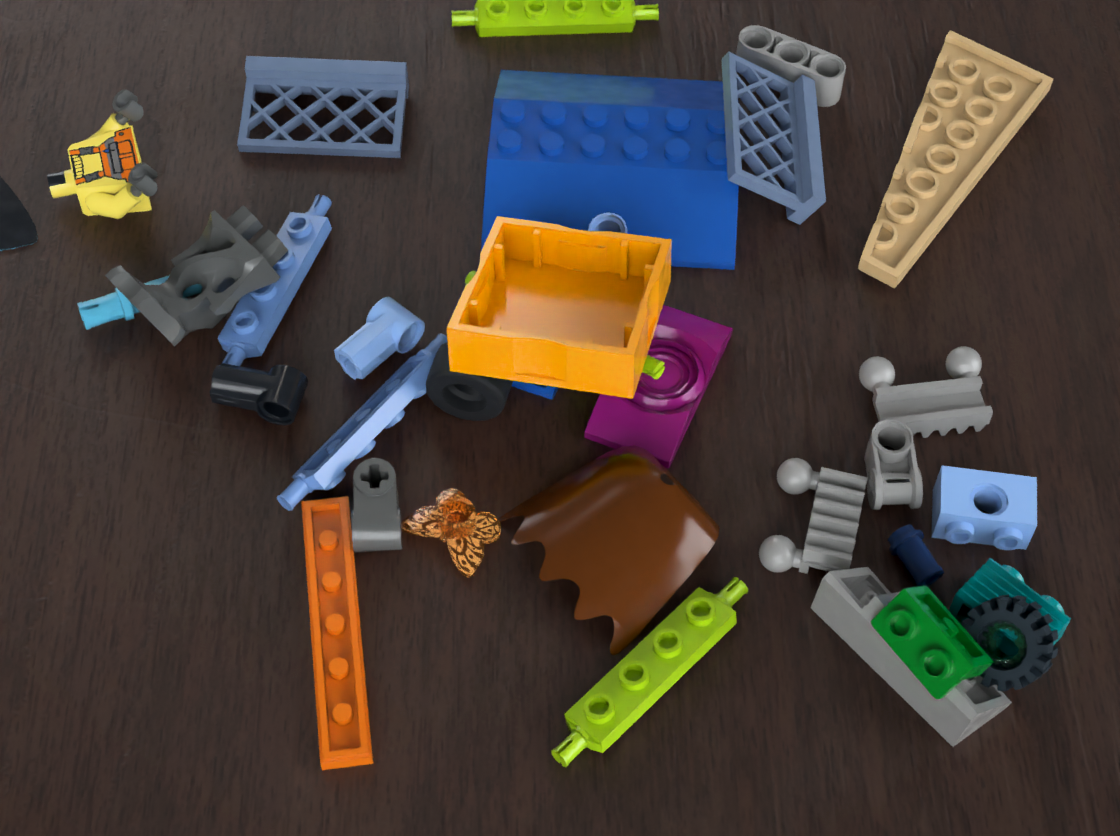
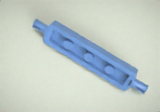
(262, 310)
(357, 434)

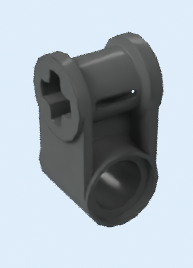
(376, 511)

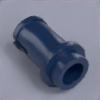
(915, 556)

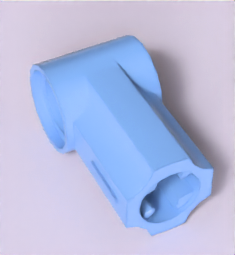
(386, 330)

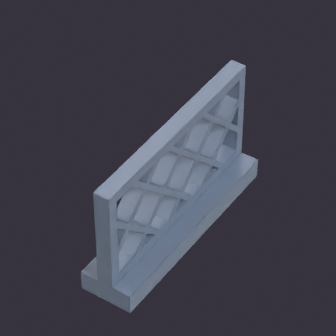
(326, 81)
(797, 138)

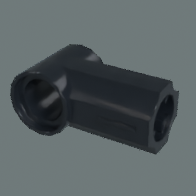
(271, 394)

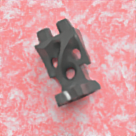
(219, 262)

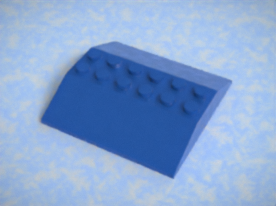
(616, 146)

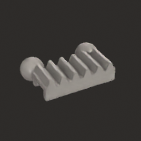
(930, 404)
(831, 523)

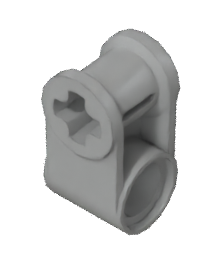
(892, 474)

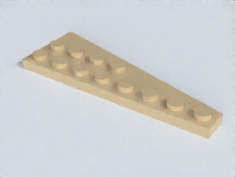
(958, 132)

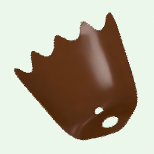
(618, 537)

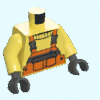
(108, 167)

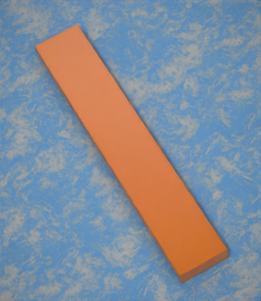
(336, 635)

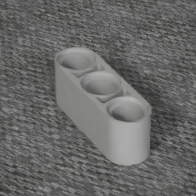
(791, 59)

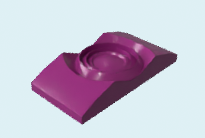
(665, 405)

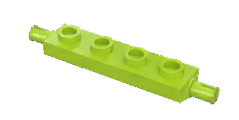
(553, 17)
(649, 671)

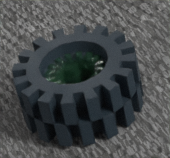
(1033, 640)

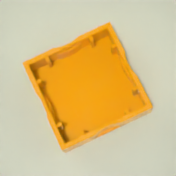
(561, 307)

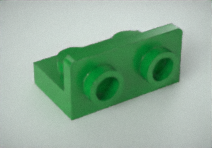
(930, 640)

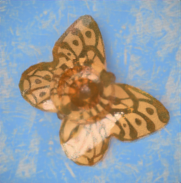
(459, 525)

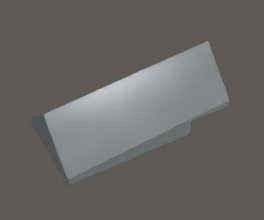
(848, 603)

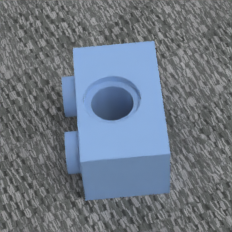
(1006, 497)

